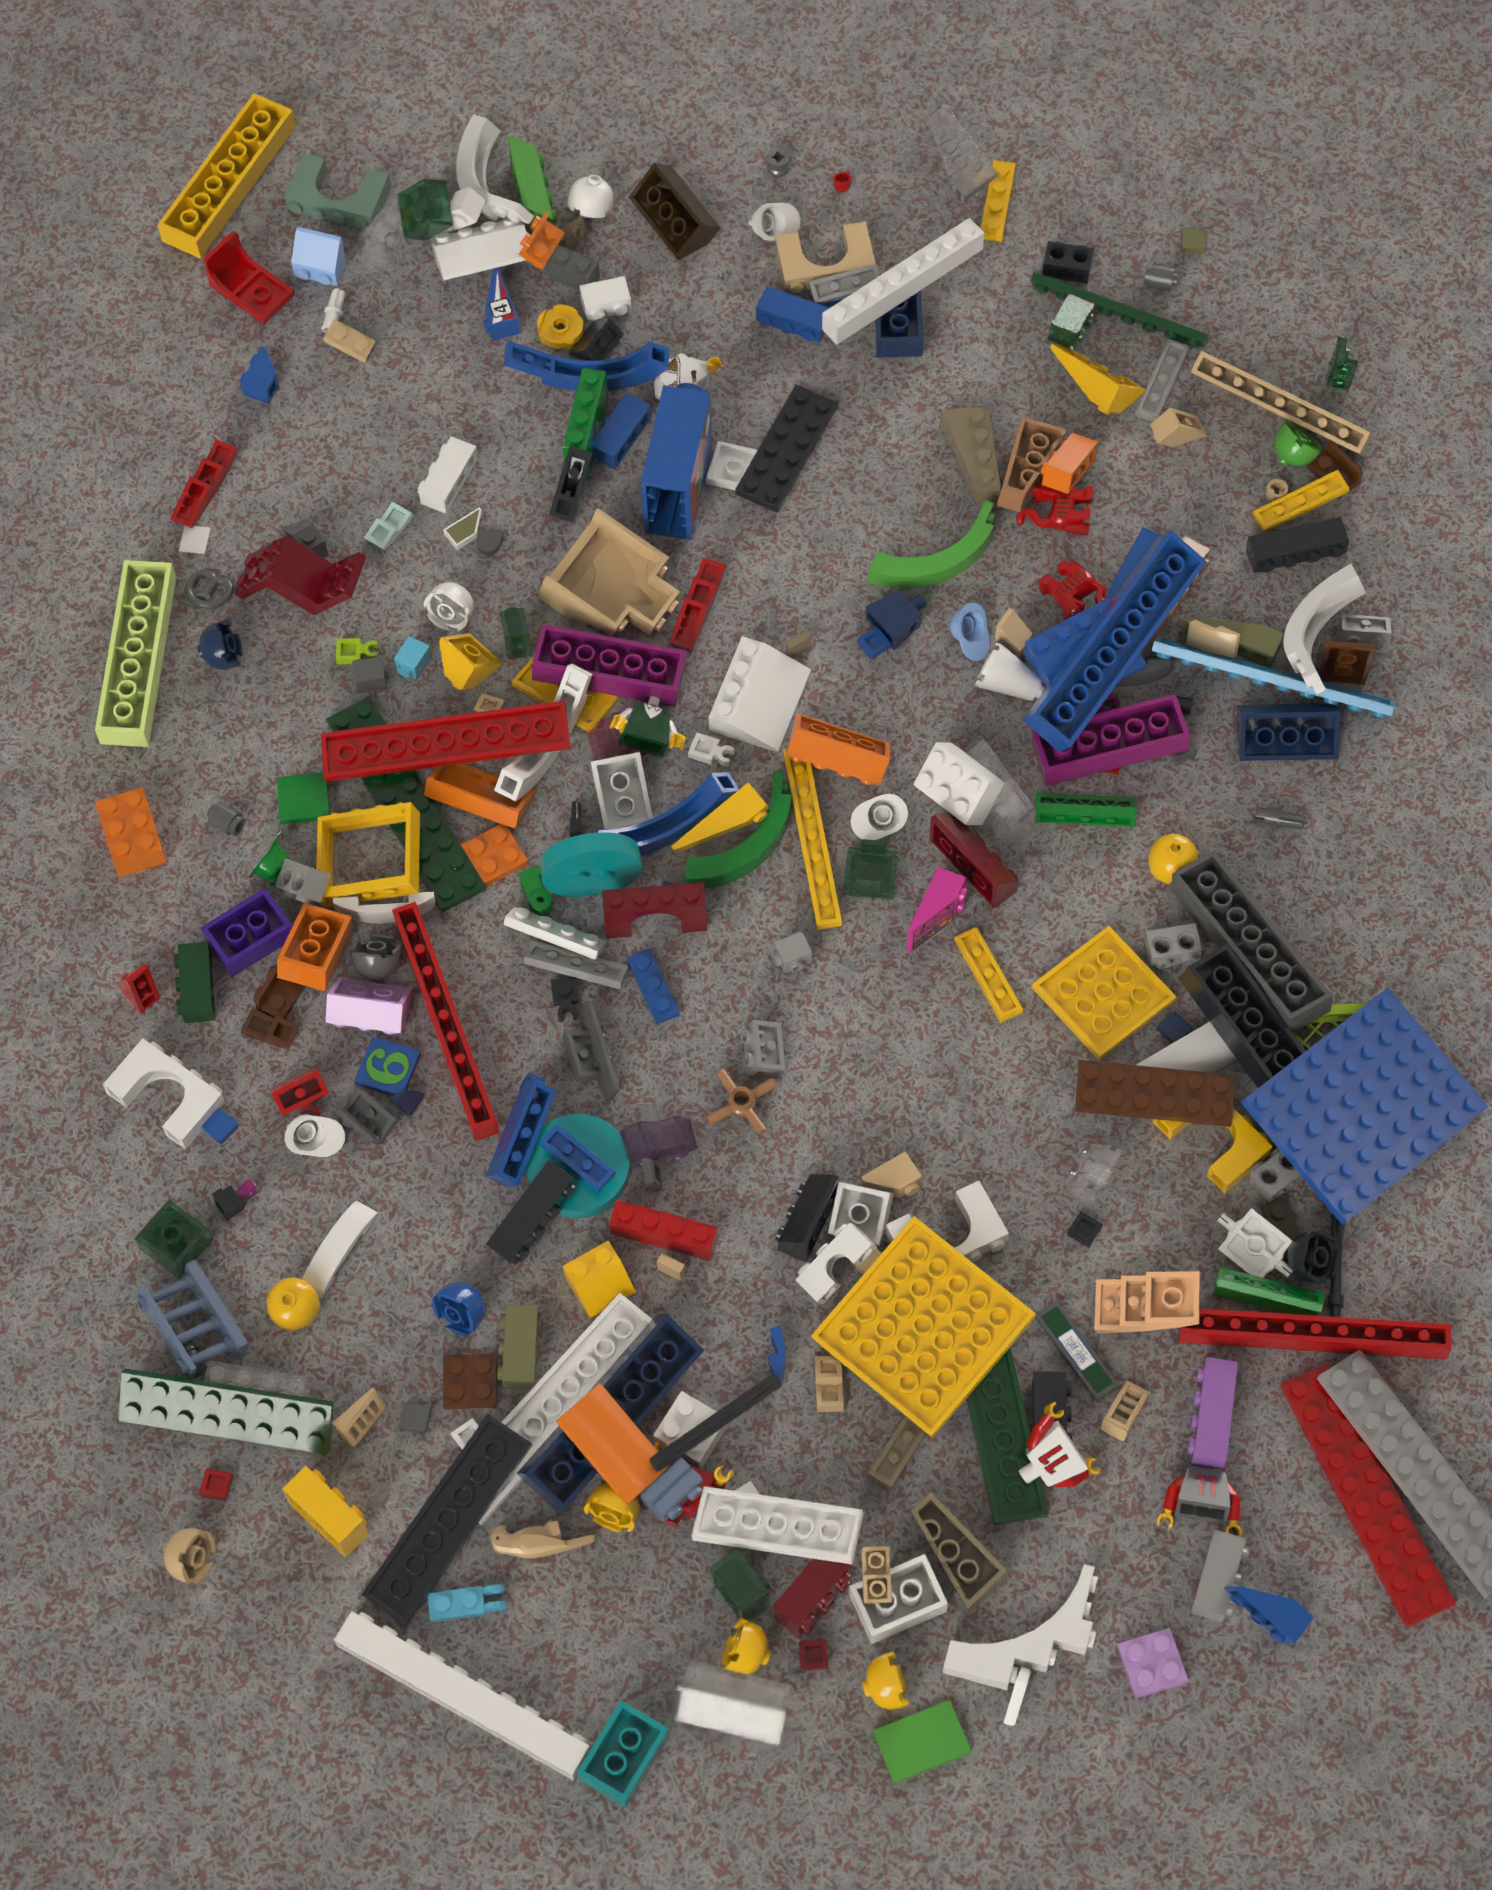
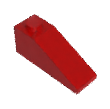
(140, 988)

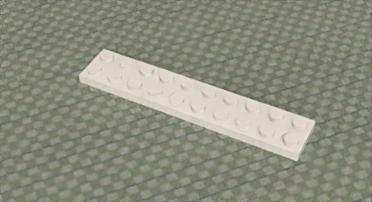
(571, 1380)

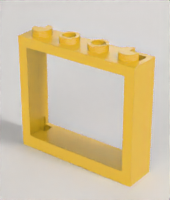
(359, 819)

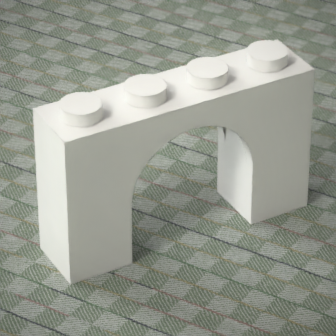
(149, 1064)
(985, 1225)

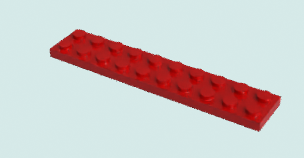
(445, 741)
(1369, 1502)

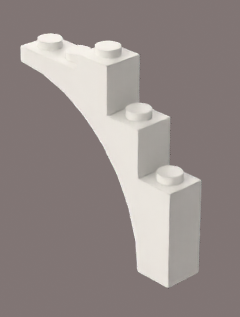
(994, 1662)

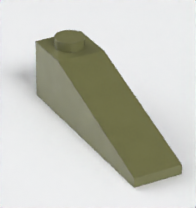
(1256, 640)

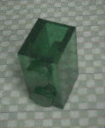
(1071, 322)
(515, 633)

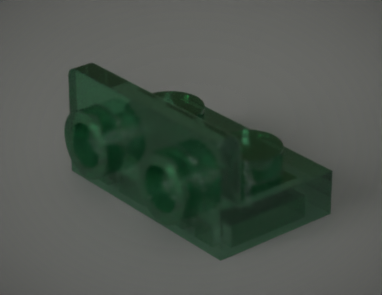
(1341, 368)

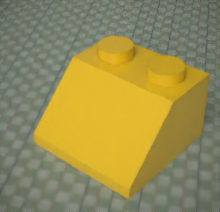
(598, 1278)

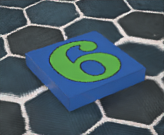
(387, 1067)

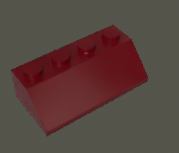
(972, 858)

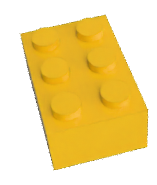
(326, 1510)

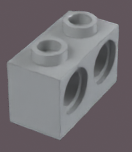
(302, 882)
(1170, 940)
(1283, 1177)

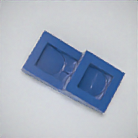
(777, 1361)

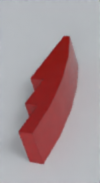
(204, 484)
(697, 604)

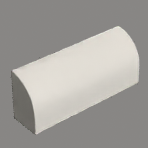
(1198, 1051)

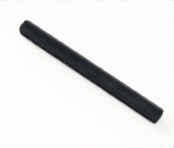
(715, 1422)

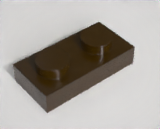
(1280, 1216)

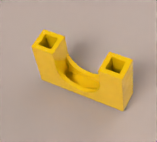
(1247, 1150)

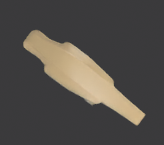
(535, 1541)

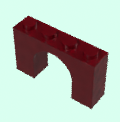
(680, 900)

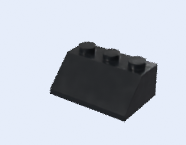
(807, 1216)

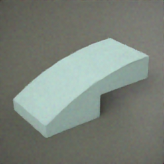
(389, 527)

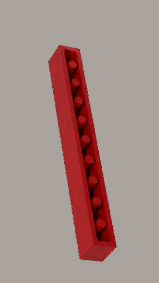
(445, 1022)
(1319, 1334)

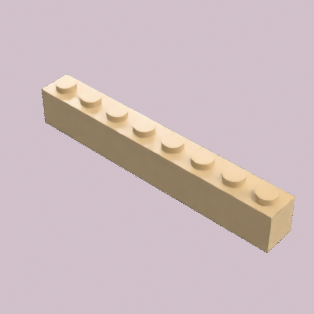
(1282, 403)

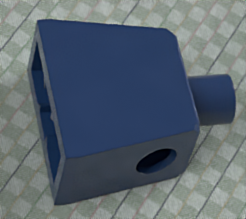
(896, 616)

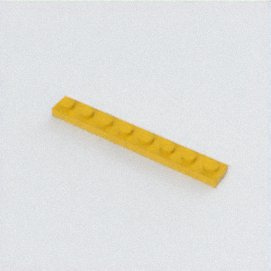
(813, 843)

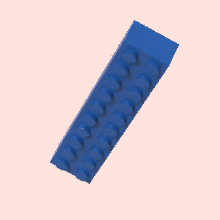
(1114, 641)

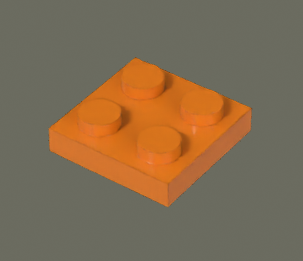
(495, 854)

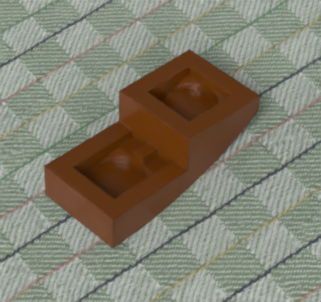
(269, 1029)

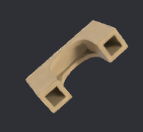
(798, 271)

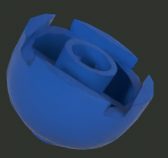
(460, 1306)

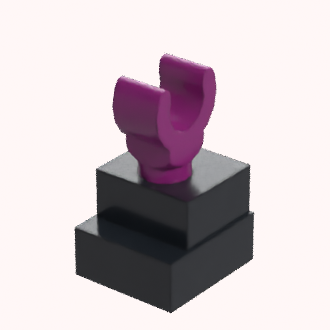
(230, 1201)

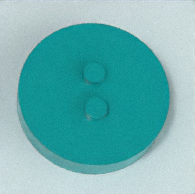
(590, 864)
(601, 1140)

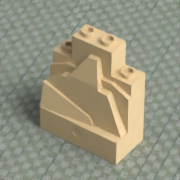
(611, 580)

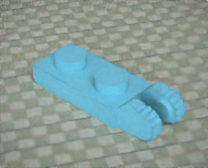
(464, 1603)

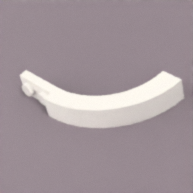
(471, 170)
(1312, 615)

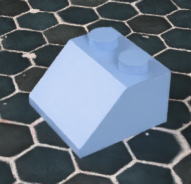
(318, 256)

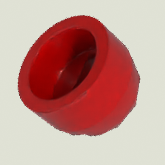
(842, 181)

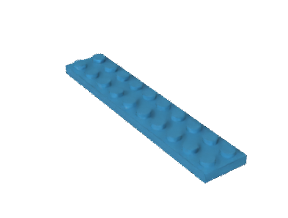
(1262, 674)

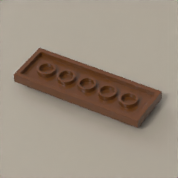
(1154, 1093)

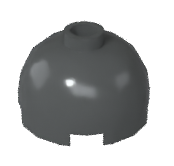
(377, 956)

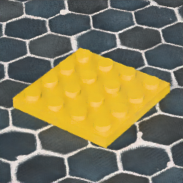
(1104, 992)

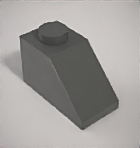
(308, 536)

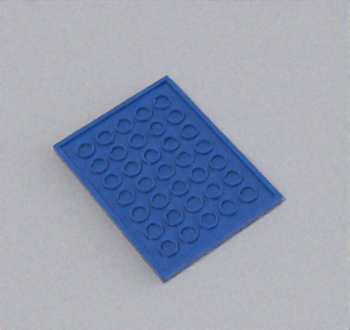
(1364, 1105)

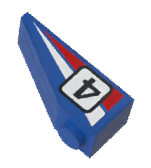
(500, 314)

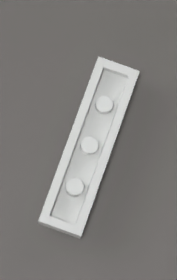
(555, 933)

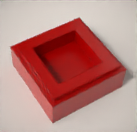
(216, 1484)

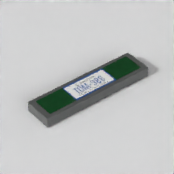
(1076, 1351)

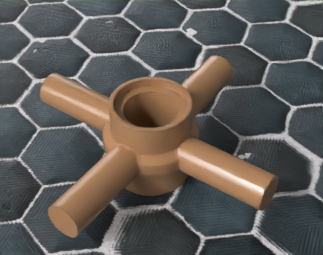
(741, 1092)

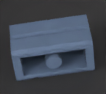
(672, 1490)

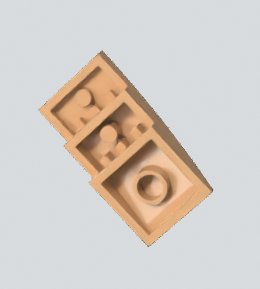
(1147, 1302)

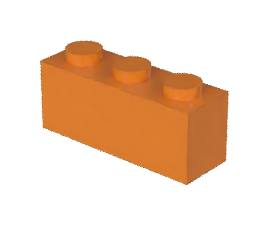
(1069, 463)

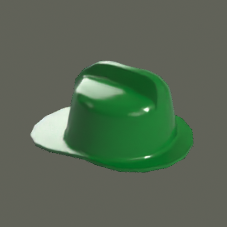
(271, 864)

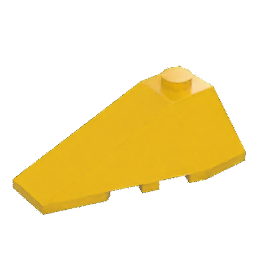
(1102, 388)
(735, 813)

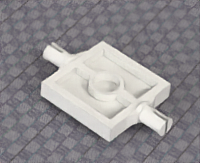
(1255, 1244)

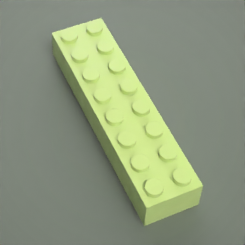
(135, 653)

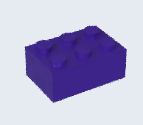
(247, 932)

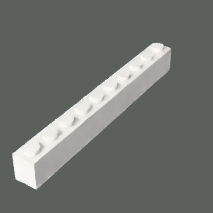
(463, 1695)

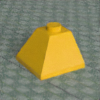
(466, 661)

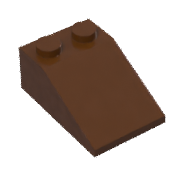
(1344, 662)

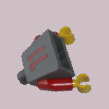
(1203, 1496)

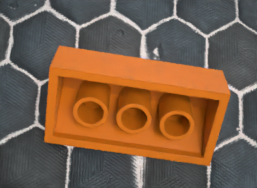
(838, 750)

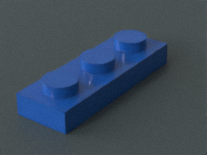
(652, 986)
(577, 1158)

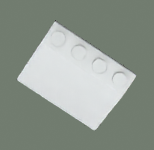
(758, 695)

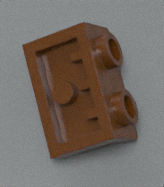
(1335, 459)
(277, 995)

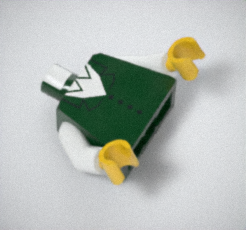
(647, 728)

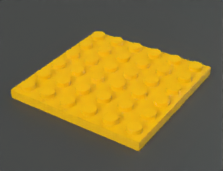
(923, 1326)

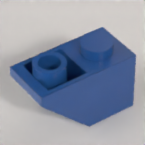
(260, 379)

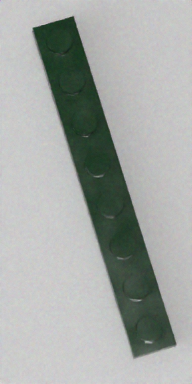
(1127, 313)

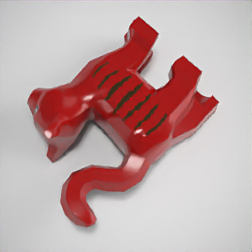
(1062, 513)
(1072, 589)

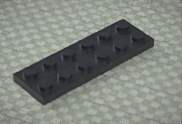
(786, 448)

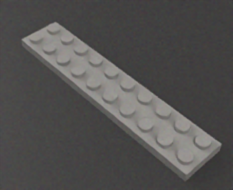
(1414, 1465)

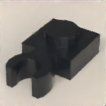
(564, 995)

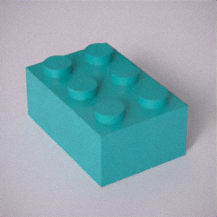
(623, 1754)

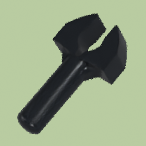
(575, 820)

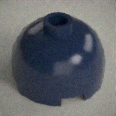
(217, 642)

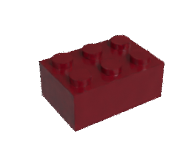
(811, 1595)

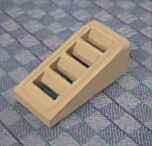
(347, 1424)
(1117, 1425)

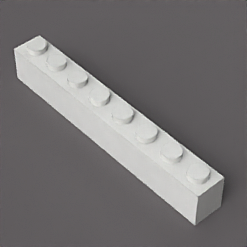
(902, 281)

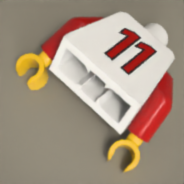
(1054, 1454)

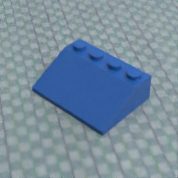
(1053, 647)

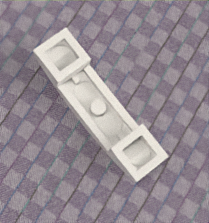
(381, 912)
(337, 1246)

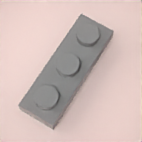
(842, 284)

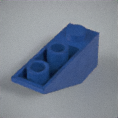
(1279, 1614)

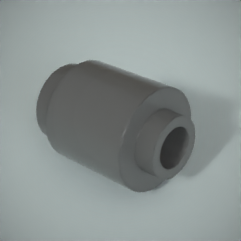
(1160, 277)
(225, 818)

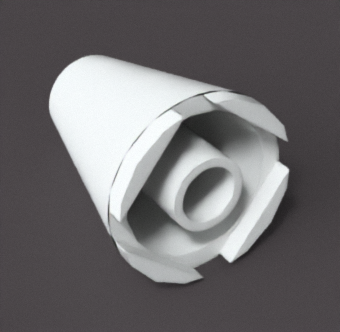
(1009, 675)

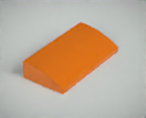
(474, 792)
(611, 1443)

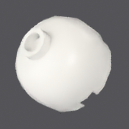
(591, 197)
(446, 602)

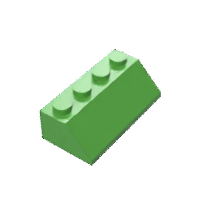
(530, 180)

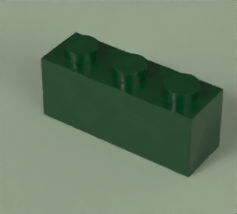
(195, 982)

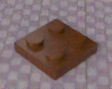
(470, 1381)

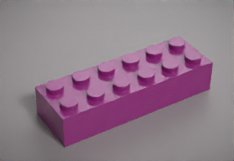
(617, 664)
(1116, 740)

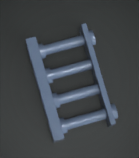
(206, 1300)

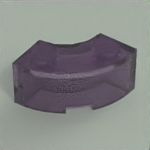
(659, 1139)

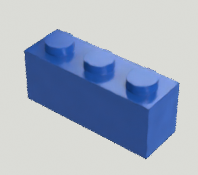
(791, 314)
(620, 430)

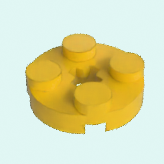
(562, 338)

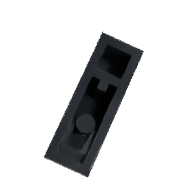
(571, 484)

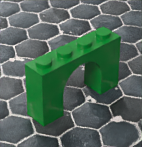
(588, 406)

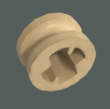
(1276, 483)

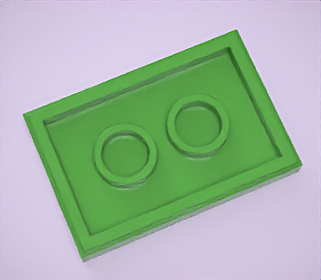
(921, 1742)

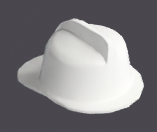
(774, 220)
(879, 817)
(314, 1136)

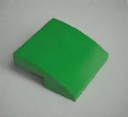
(302, 798)

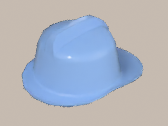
(971, 630)

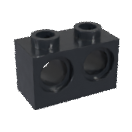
(1062, 262)

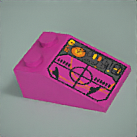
(938, 907)

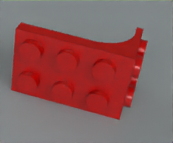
(244, 281)

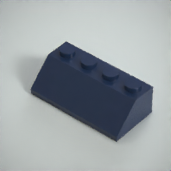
(1288, 732)

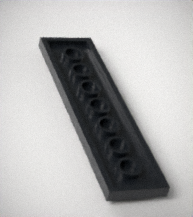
(446, 1520)

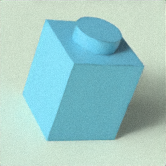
(412, 658)

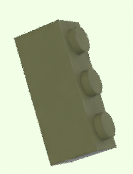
(519, 1346)

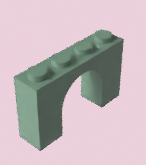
(356, 210)

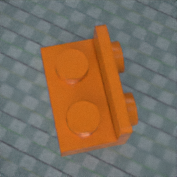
(542, 241)

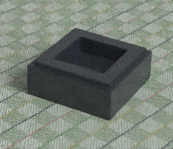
(1084, 1229)

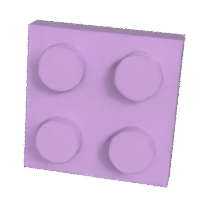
(1152, 1663)

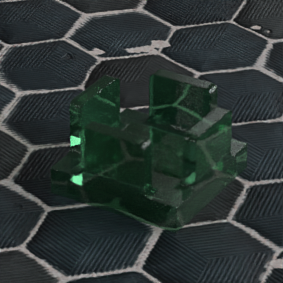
(871, 870)

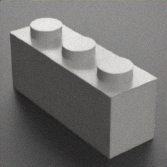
(1218, 1571)

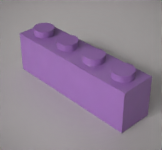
(1214, 1413)

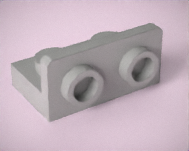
(1366, 631)
(763, 1047)

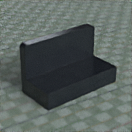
(597, 340)

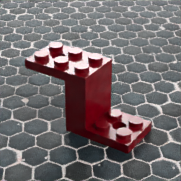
(300, 575)

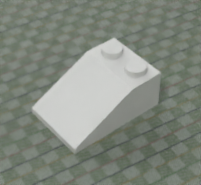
(621, 791)

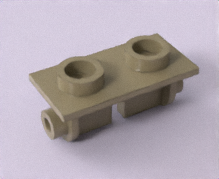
(574, 232)

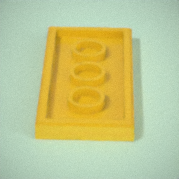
(594, 709)

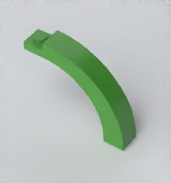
(938, 567)

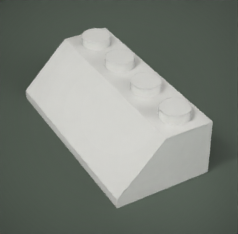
(478, 248)

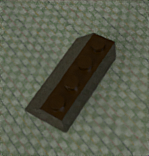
(673, 211)

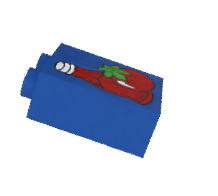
(677, 461)

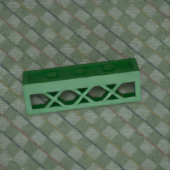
(1085, 813)
(1267, 1293)

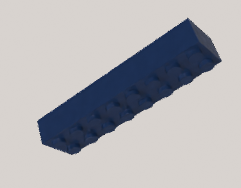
(637, 1385)

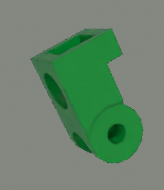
(537, 898)

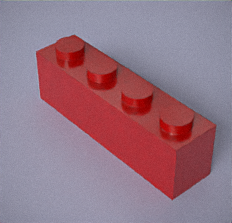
(663, 1230)

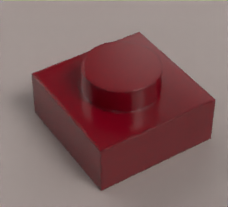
(813, 1655)

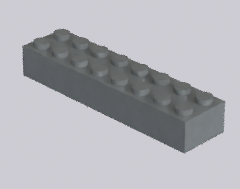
(1235, 918)

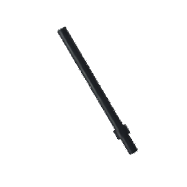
(1335, 1299)

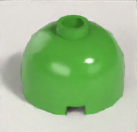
(1295, 446)

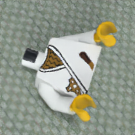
(687, 370)

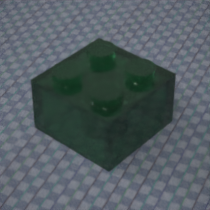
(425, 209)
(173, 1238)
(740, 1586)

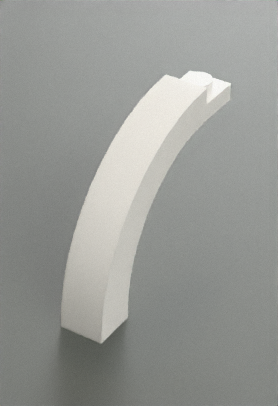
(527, 770)

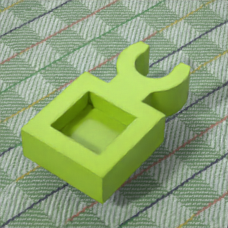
(353, 649)

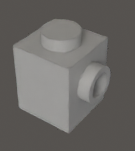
(792, 953)

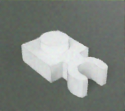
(707, 749)

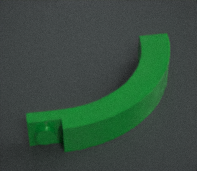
(751, 853)

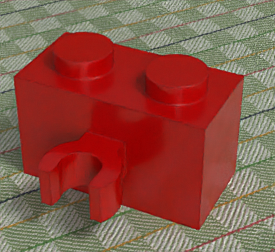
(300, 1092)

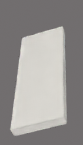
(778, 1525)

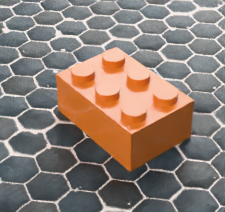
(130, 832)
(314, 947)

